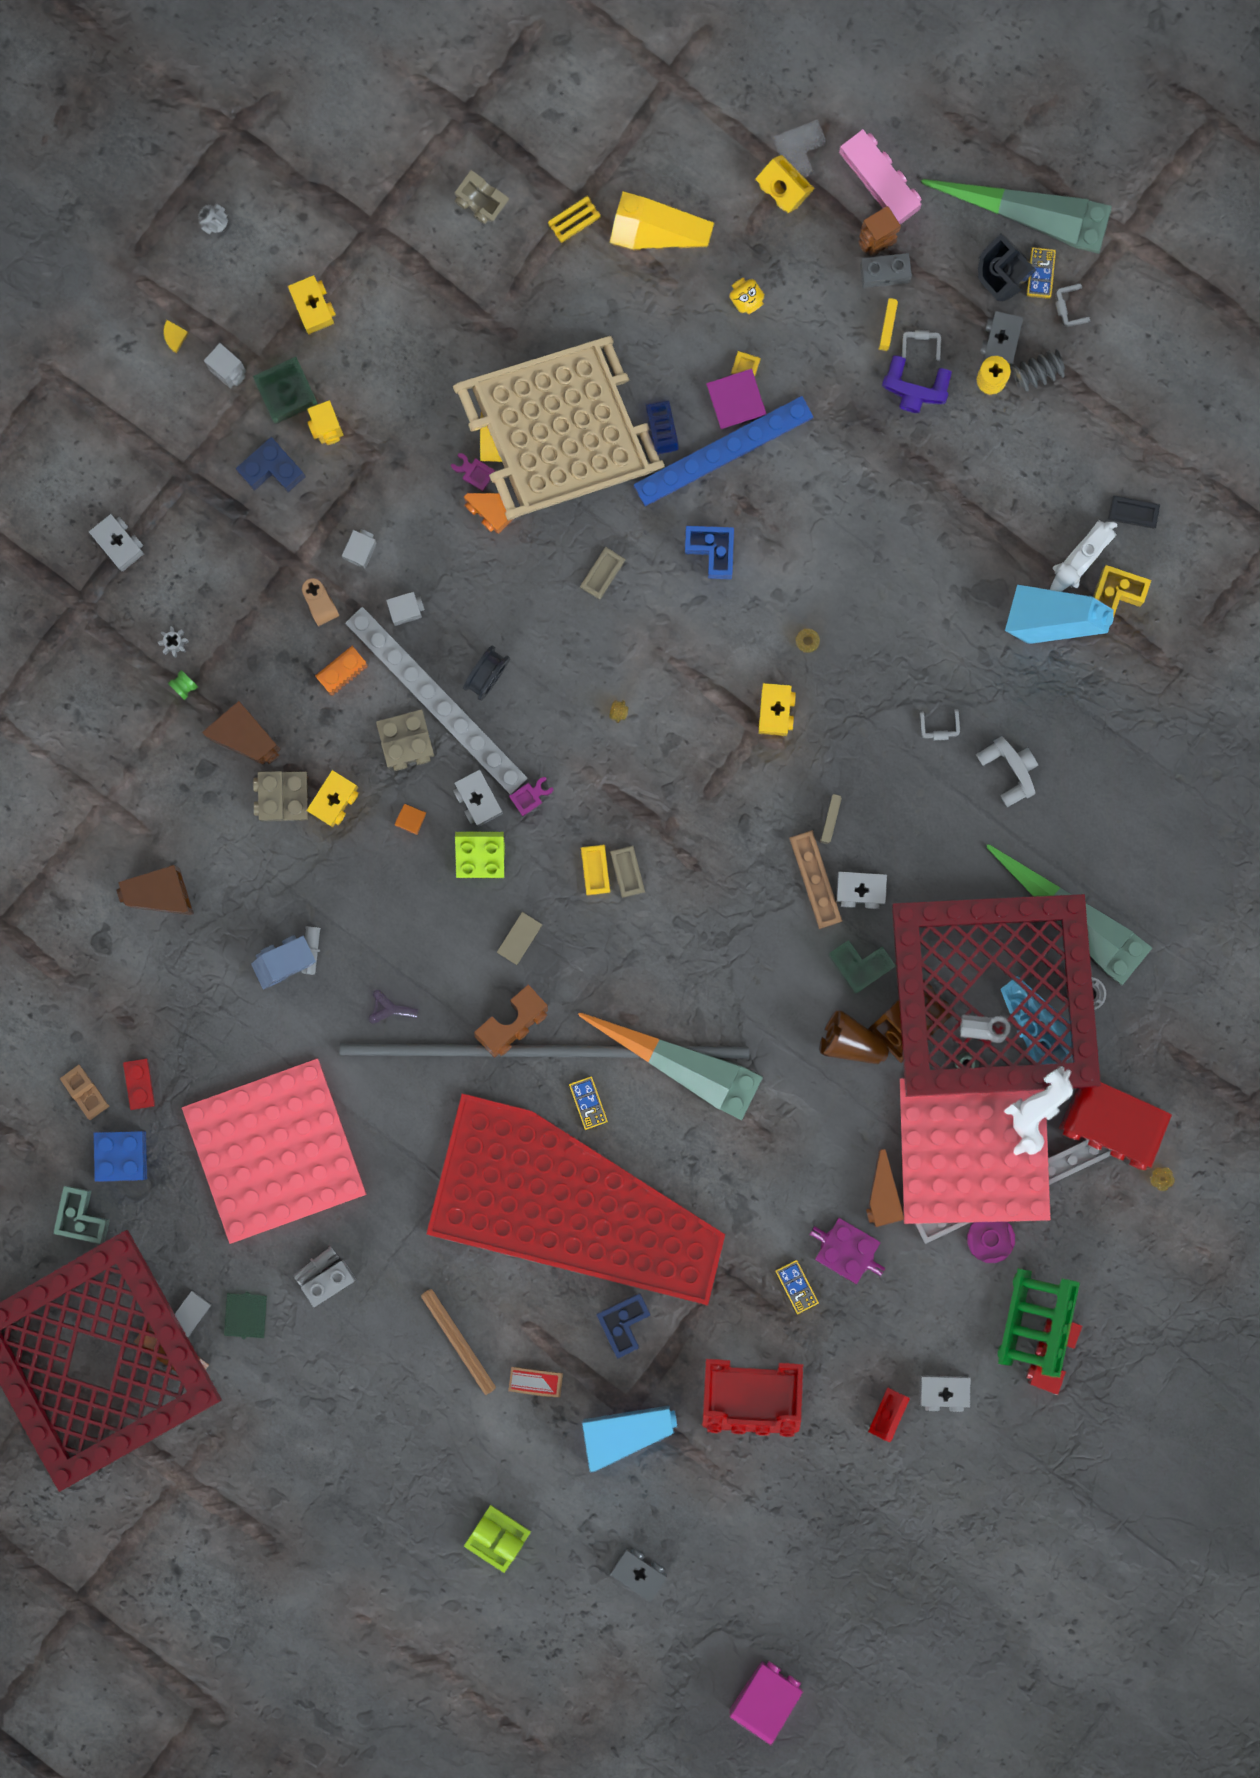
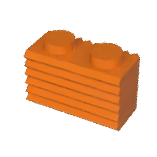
(341, 670)

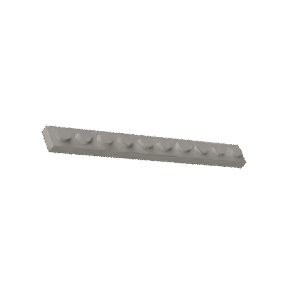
(436, 701)
(1059, 1167)

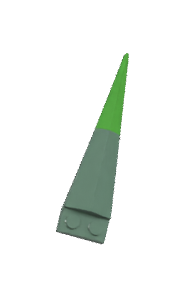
(1065, 218)
(1110, 943)

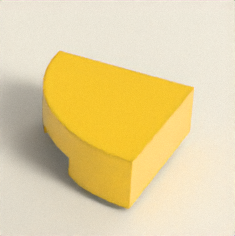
(174, 336)

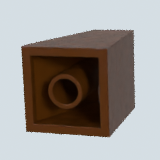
(243, 735)
(157, 891)
(889, 1026)

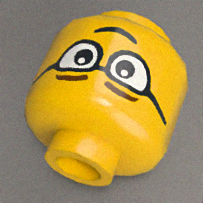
(746, 295)

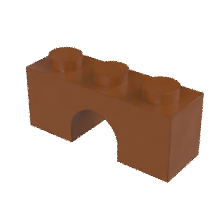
(879, 231)
(498, 1037)

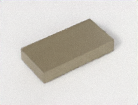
(602, 573)
(831, 819)
(627, 871)
(519, 938)

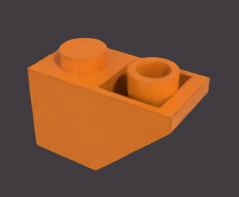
(490, 508)

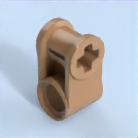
(321, 605)

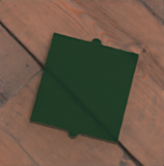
(245, 1315)

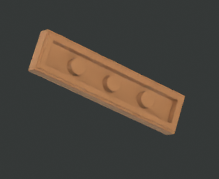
(815, 879)

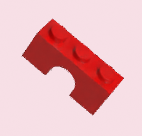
(1034, 1372)

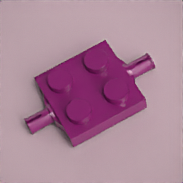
(847, 1251)

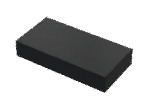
(1134, 512)

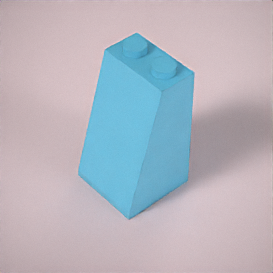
(1055, 615)
(622, 1434)

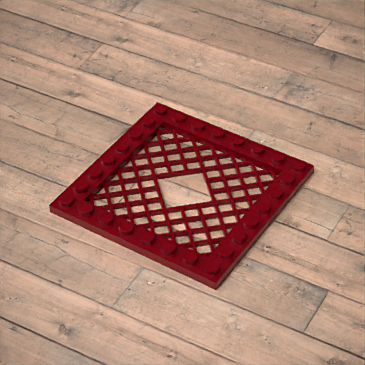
(978, 912)
(167, 1330)

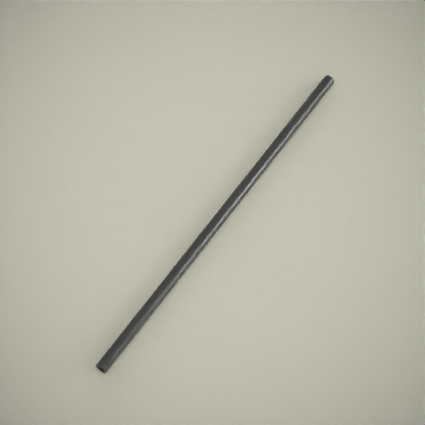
(522, 1050)

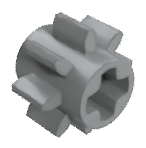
(213, 218)
(172, 634)

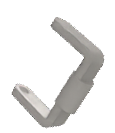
(1061, 307)
(922, 335)
(940, 735)

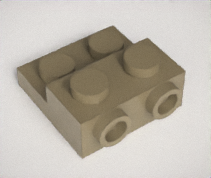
(405, 740)
(281, 796)

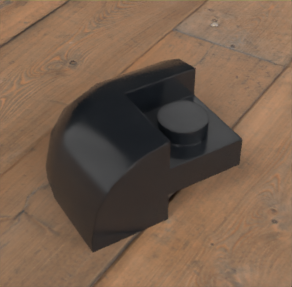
(1003, 268)

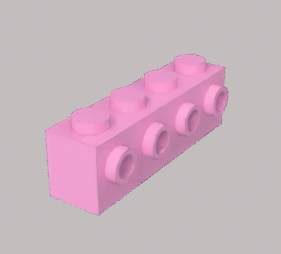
(879, 176)

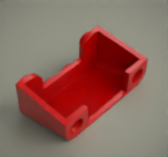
(1116, 1123)
(752, 1399)

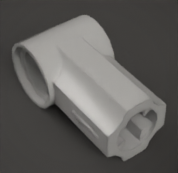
(981, 1028)

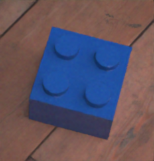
(120, 1156)

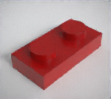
(139, 1084)
(889, 1415)

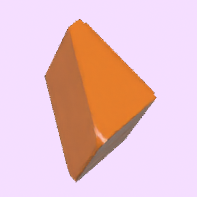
(410, 819)

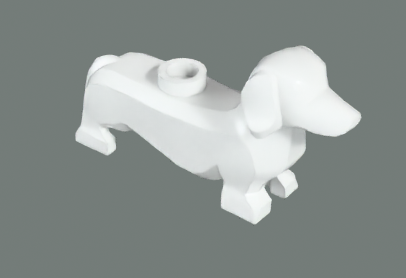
(1076, 564)
(1031, 1111)

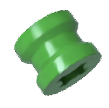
(182, 684)

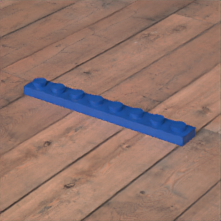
(723, 451)

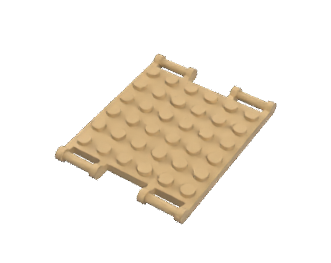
(559, 426)

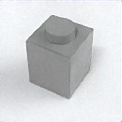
(359, 548)
(405, 608)

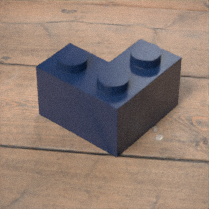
(269, 461)
(617, 1322)

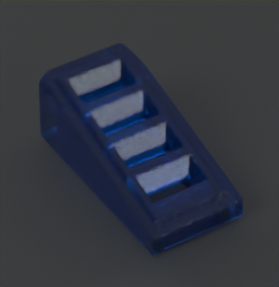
(662, 442)

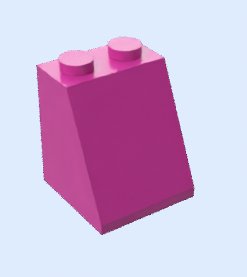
(766, 1701)

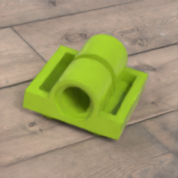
(480, 854)
(497, 1538)

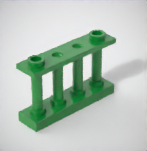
(1060, 1315)

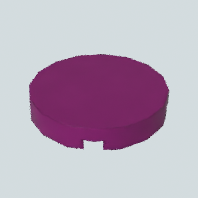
(991, 1241)

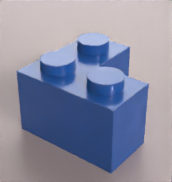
(716, 543)

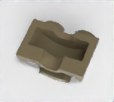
(480, 198)

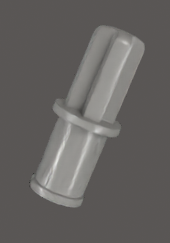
(312, 939)
(316, 1266)

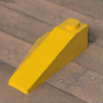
(655, 225)

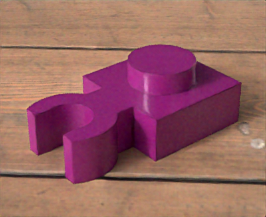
(475, 474)
(528, 798)

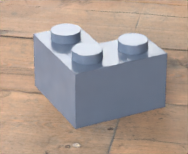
(278, 963)

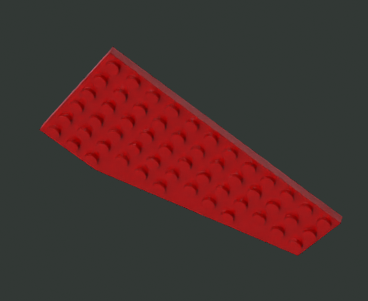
(551, 1200)

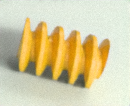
(1001, 371)

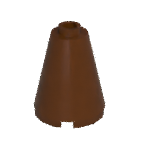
(852, 1041)

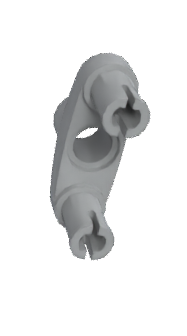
(1020, 763)

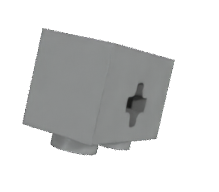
(225, 366)
(105, 534)
(477, 784)
(874, 883)
(328, 1283)
(931, 1386)

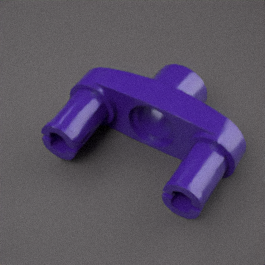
(913, 394)

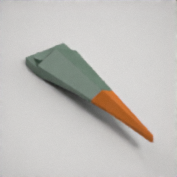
(713, 1079)

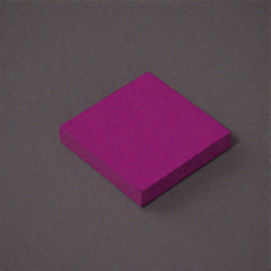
(736, 398)

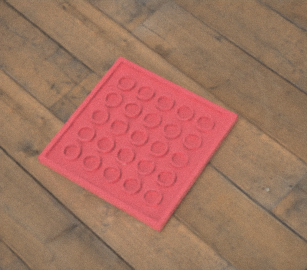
(274, 1151)
(964, 1162)

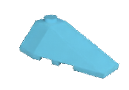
(1013, 996)

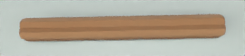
(458, 1341)

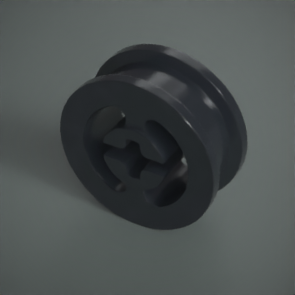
(486, 673)

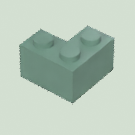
(73, 1218)

